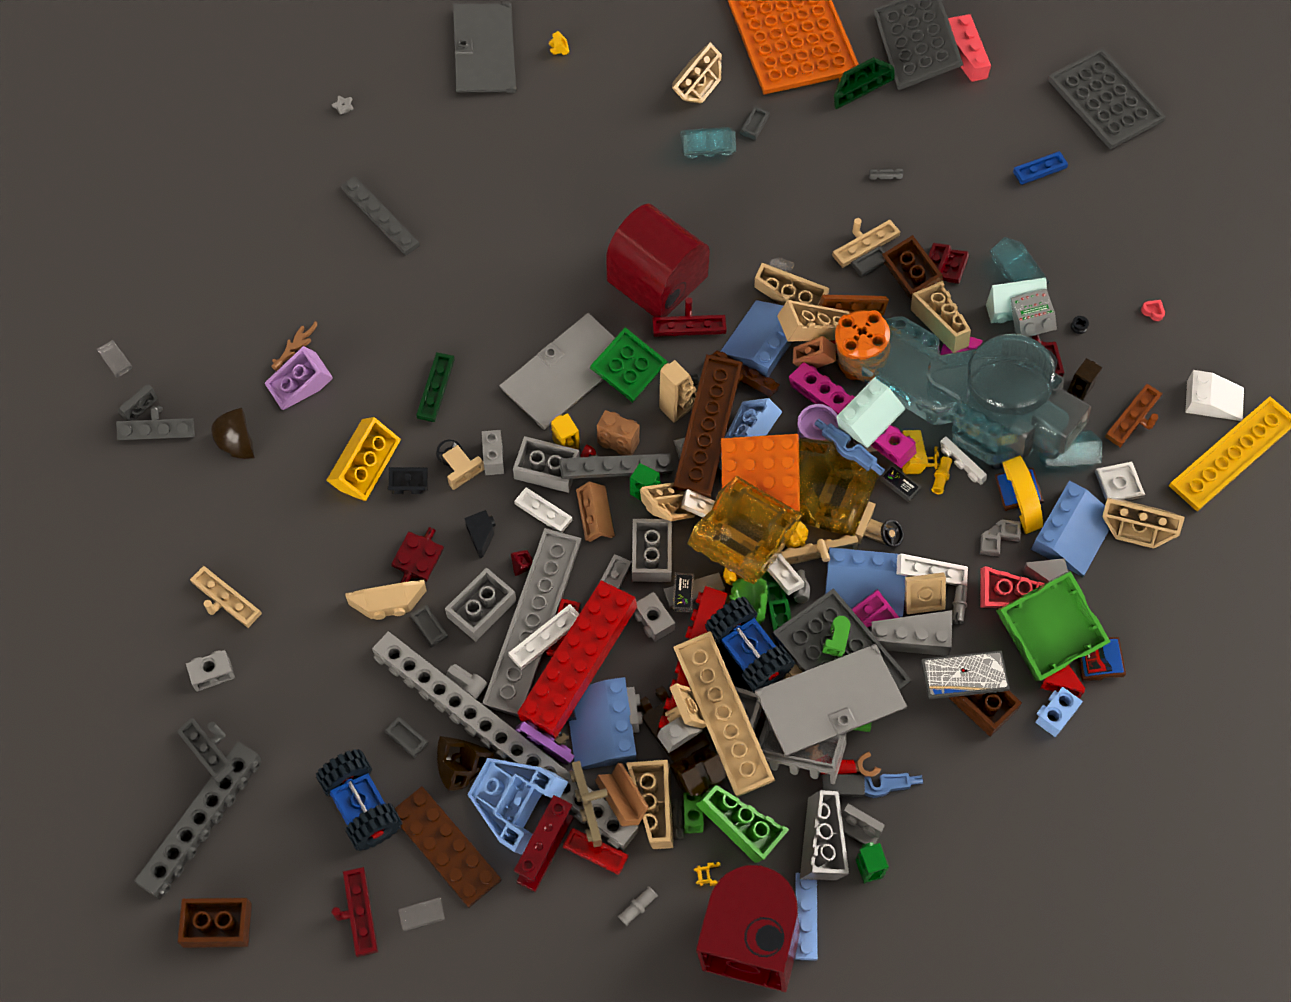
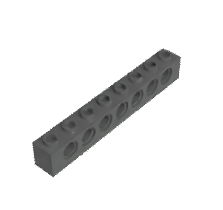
(188, 823)

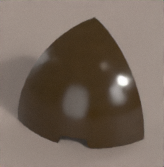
(232, 435)
(459, 761)

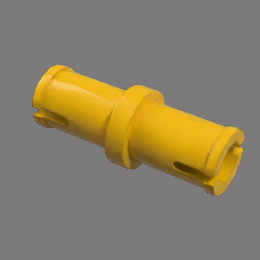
(941, 475)

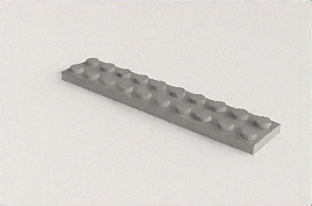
(536, 606)

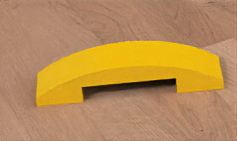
(1025, 493)

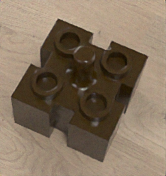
(698, 771)

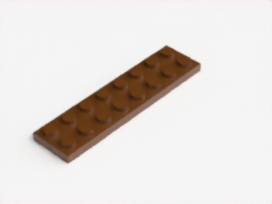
(708, 425)

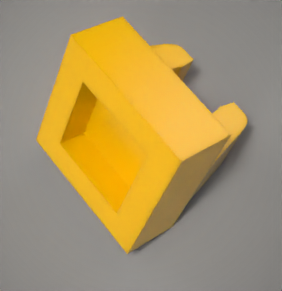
(559, 44)

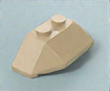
(699, 75)
(664, 502)
(1141, 523)
(387, 599)

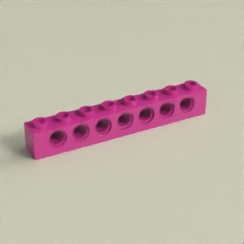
(801, 380)

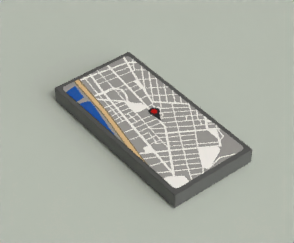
(965, 674)

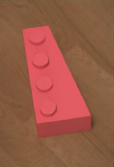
(972, 52)
(1001, 588)

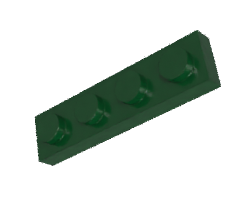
(435, 387)

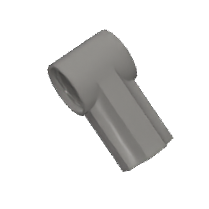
(470, 683)

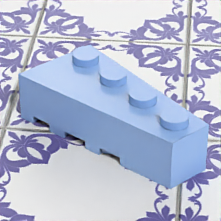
(753, 419)

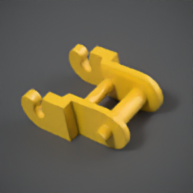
(935, 458)
(699, 871)

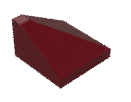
(521, 562)

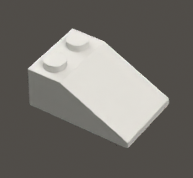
(1214, 396)

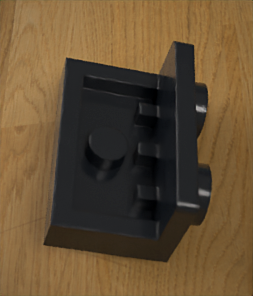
(408, 479)

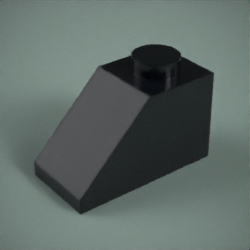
(480, 530)

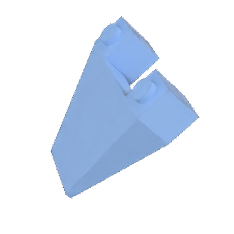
(507, 796)

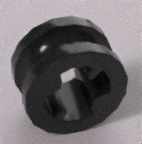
(1077, 328)

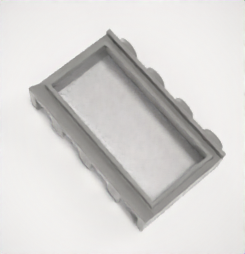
(821, 757)

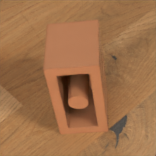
(815, 353)

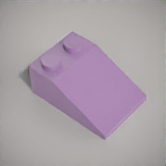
(298, 378)

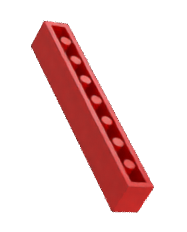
(708, 603)

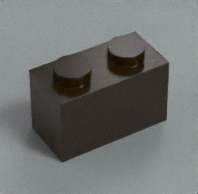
(1084, 379)

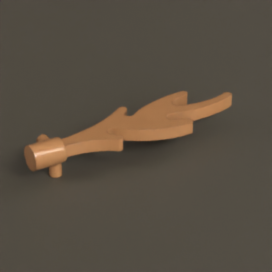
(297, 344)

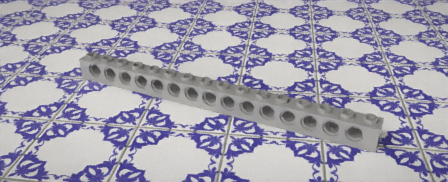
(392, 645)

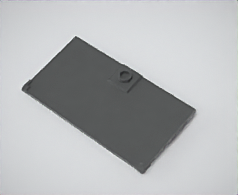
(484, 47)

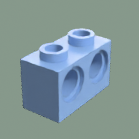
(1060, 713)

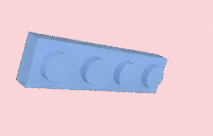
(807, 912)

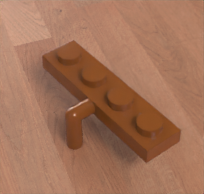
(855, 302)
(1135, 415)

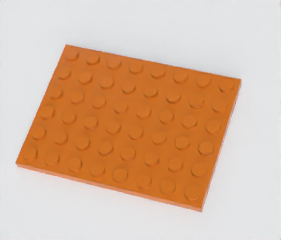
(793, 41)

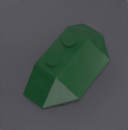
(862, 80)

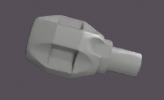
(802, 594)

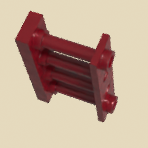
(544, 843)

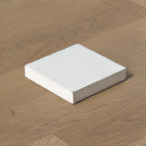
(1120, 482)

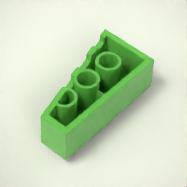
(742, 823)

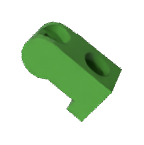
(839, 635)
(692, 814)

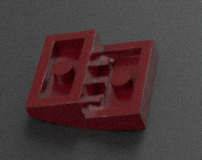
(948, 261)

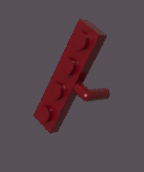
(689, 324)
(359, 912)

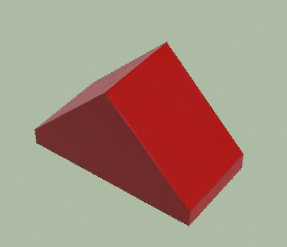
(1064, 678)

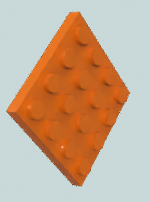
(766, 463)

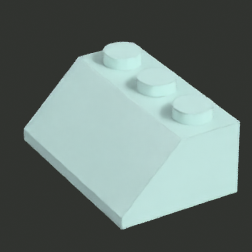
(999, 299)
(870, 413)

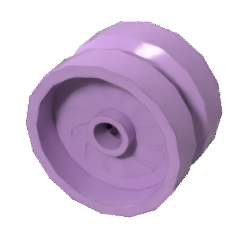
(808, 417)

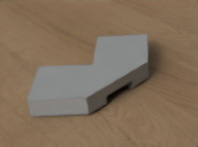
(1003, 530)

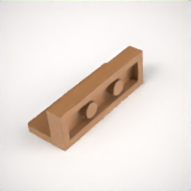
(595, 511)
(623, 796)

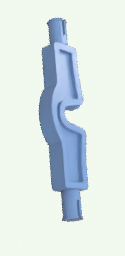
(856, 453)
(889, 783)

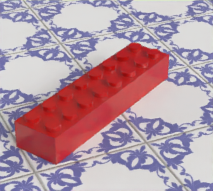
(578, 659)

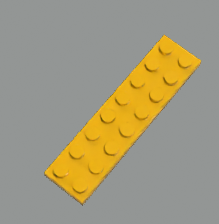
(1232, 454)

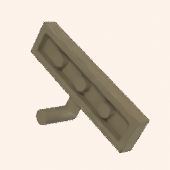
(586, 797)

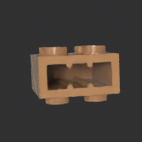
(618, 433)

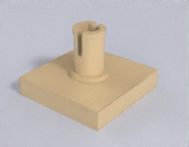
(925, 593)
(686, 707)

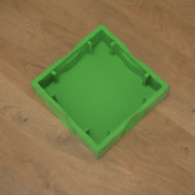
(1052, 626)

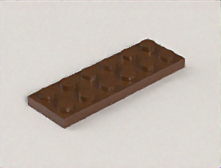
(446, 847)

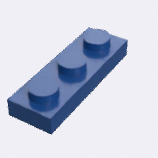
(1040, 167)

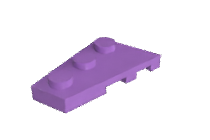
(558, 752)

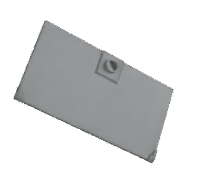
(559, 372)
(830, 699)

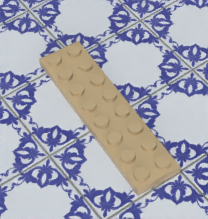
(724, 714)

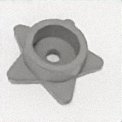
(343, 108)

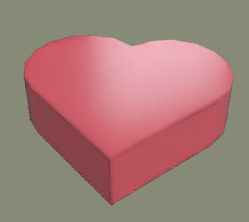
(1153, 309)

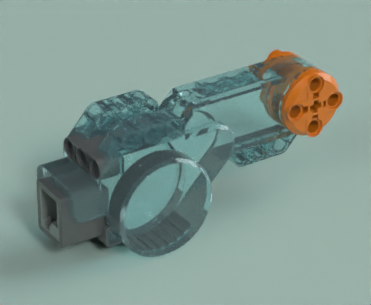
(993, 394)

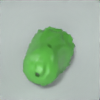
(754, 593)

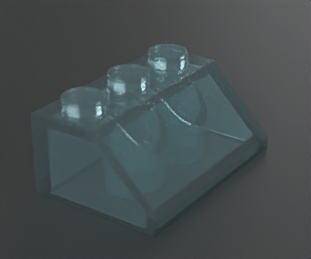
(708, 142)
(1015, 261)
(1084, 450)

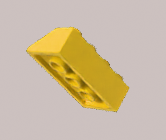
(364, 459)

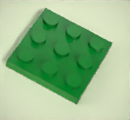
(628, 365)

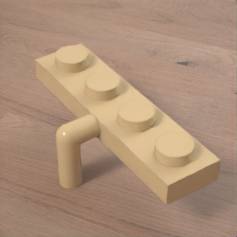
(865, 242)
(819, 550)
(224, 597)

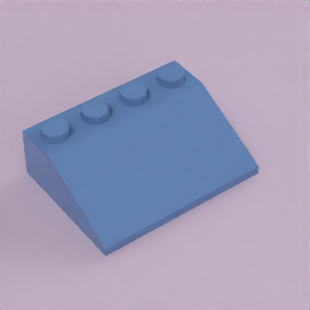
(759, 338)
(1073, 529)
(860, 573)
(602, 726)

